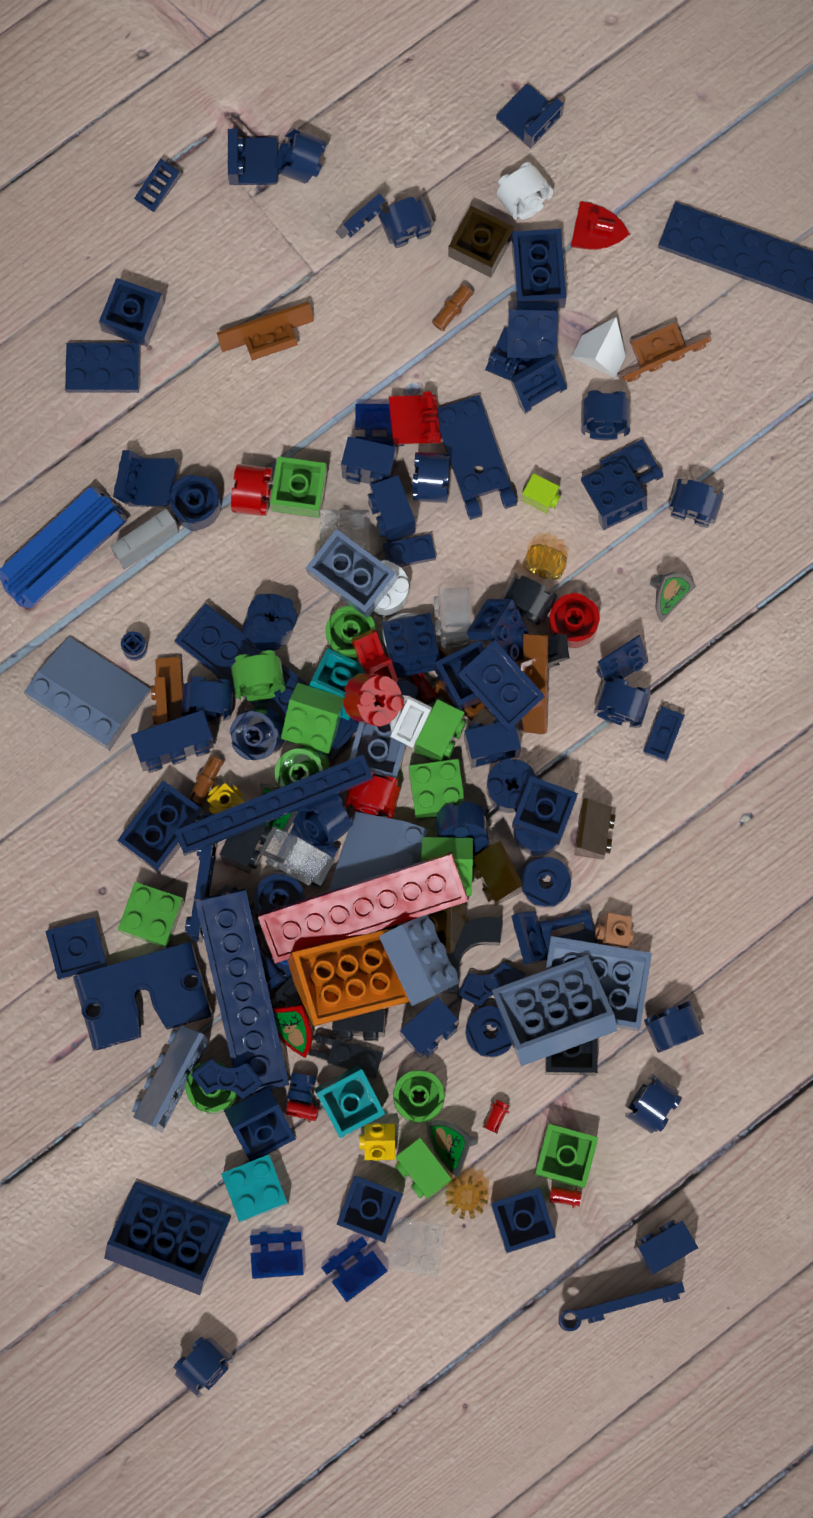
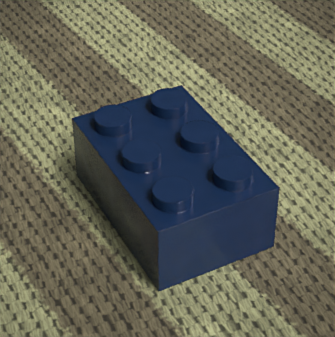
(539, 266)
(173, 741)
(153, 829)

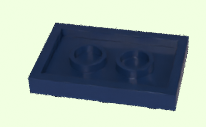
(102, 367)
(500, 685)

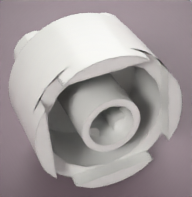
(524, 191)
(397, 595)

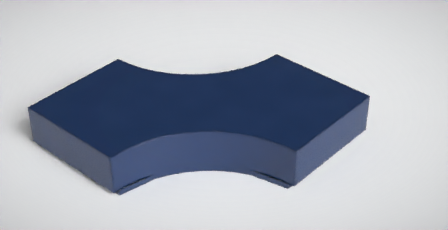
(479, 987)
(239, 1080)

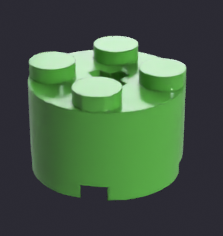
(337, 630)
(258, 676)
(289, 764)
(418, 1082)
(210, 1103)

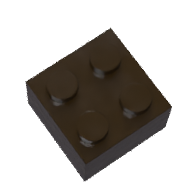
(480, 241)

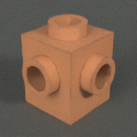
(614, 931)

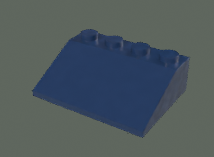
(167, 1238)

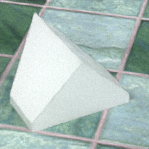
(602, 348)
(409, 721)

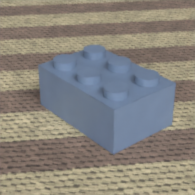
(351, 573)
(380, 751)
(419, 959)

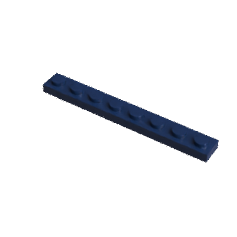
(273, 805)

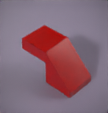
(372, 656)

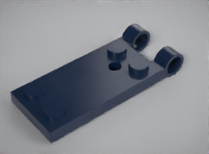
(472, 444)
(203, 887)
(596, 1312)

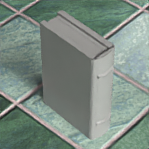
(144, 538)

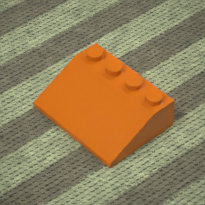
(346, 978)

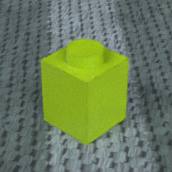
(541, 494)

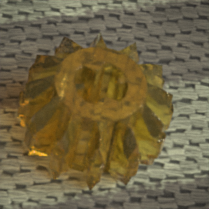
(545, 562)
(475, 1197)

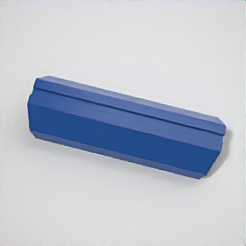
(61, 547)

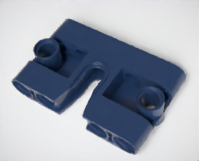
(116, 989)

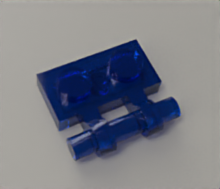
(374, 417)
(276, 1263)
(360, 1275)

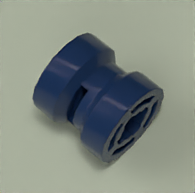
(138, 647)
(301, 1088)

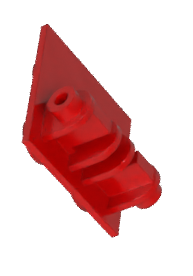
(414, 419)

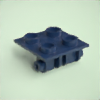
(502, 365)
(623, 661)

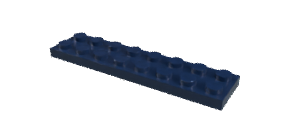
(739, 251)
(217, 643)
(241, 986)

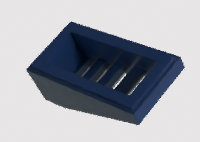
(170, 183)

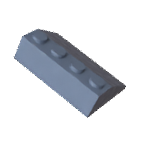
(87, 692)
(377, 847)
(620, 972)
(555, 1010)
(170, 1079)

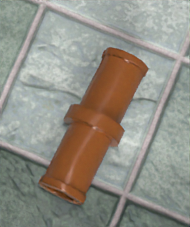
(452, 307)
(205, 780)

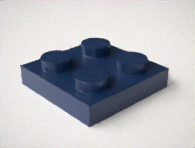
(366, 213)
(76, 948)

